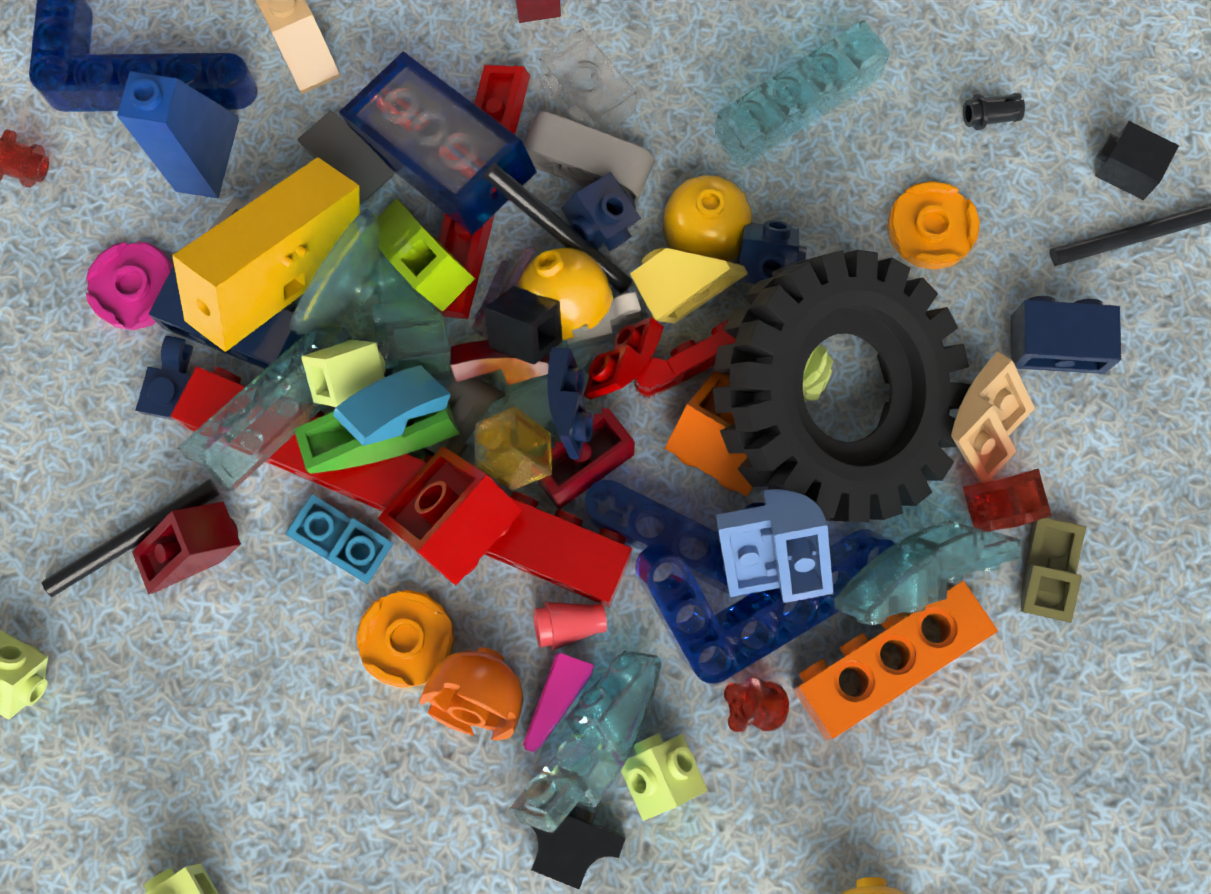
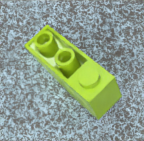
(421, 256)

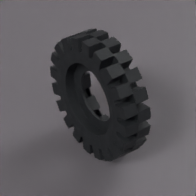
(767, 368)

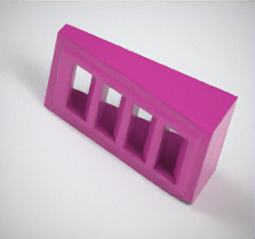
(560, 690)

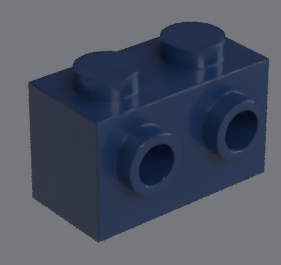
(1066, 335)

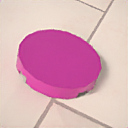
(138, 291)

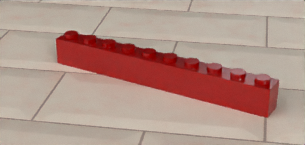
(536, 543)

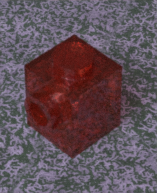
(1007, 501)

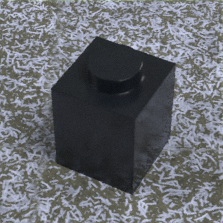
(1135, 160)
(523, 324)

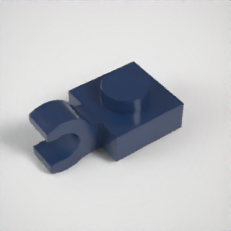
(165, 385)

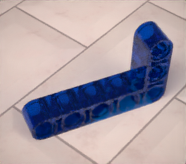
(71, 75)
(766, 607)

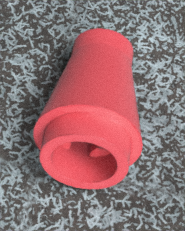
(566, 623)

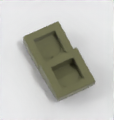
(1051, 568)

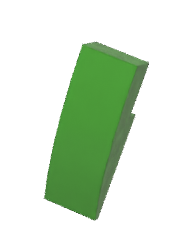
(331, 447)

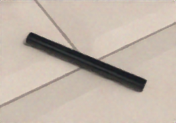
(553, 224)
(1131, 235)
(125, 541)

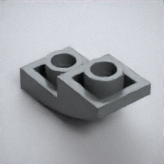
(348, 153)

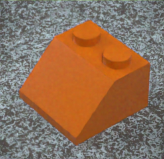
(699, 441)

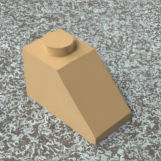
(300, 42)

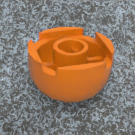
(475, 691)

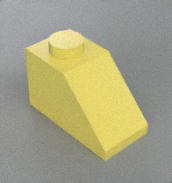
(681, 282)

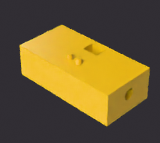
(264, 253)

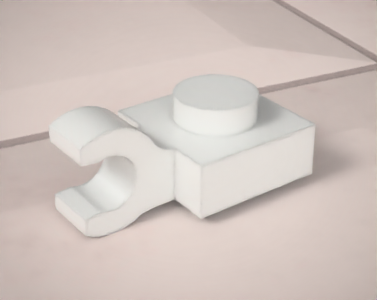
(622, 310)

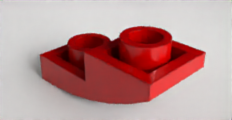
(631, 354)

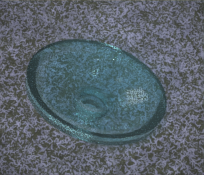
(341, 277)

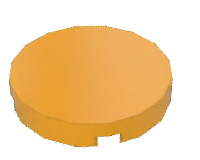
(925, 238)
(416, 647)

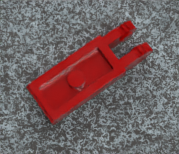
(685, 362)

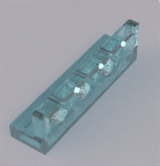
(260, 415)

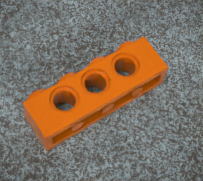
(962, 628)

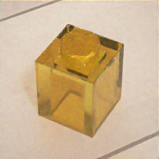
(513, 448)

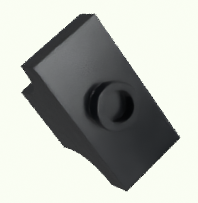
(574, 847)

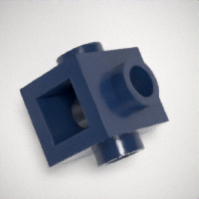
(602, 213)
(768, 248)

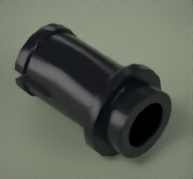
(992, 110)

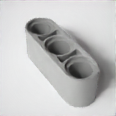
(586, 154)

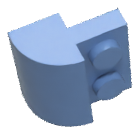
(777, 547)

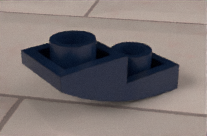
(566, 406)

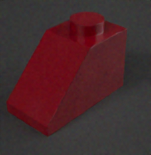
(185, 545)

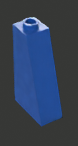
(179, 131)

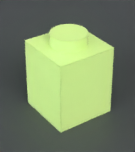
(343, 370)

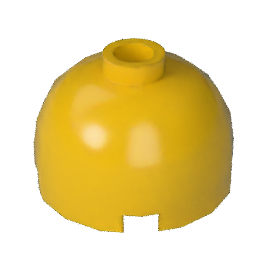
(707, 217)
(575, 282)

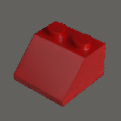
(450, 514)

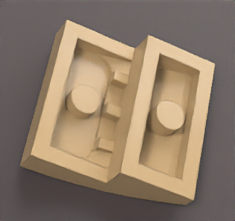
(989, 414)

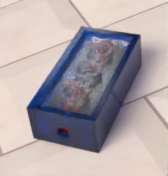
(437, 140)

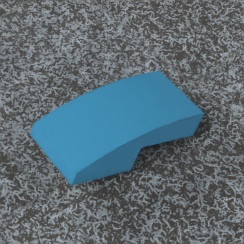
(387, 404)
(339, 539)

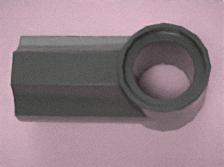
(468, 404)

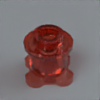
(21, 160)
(756, 704)

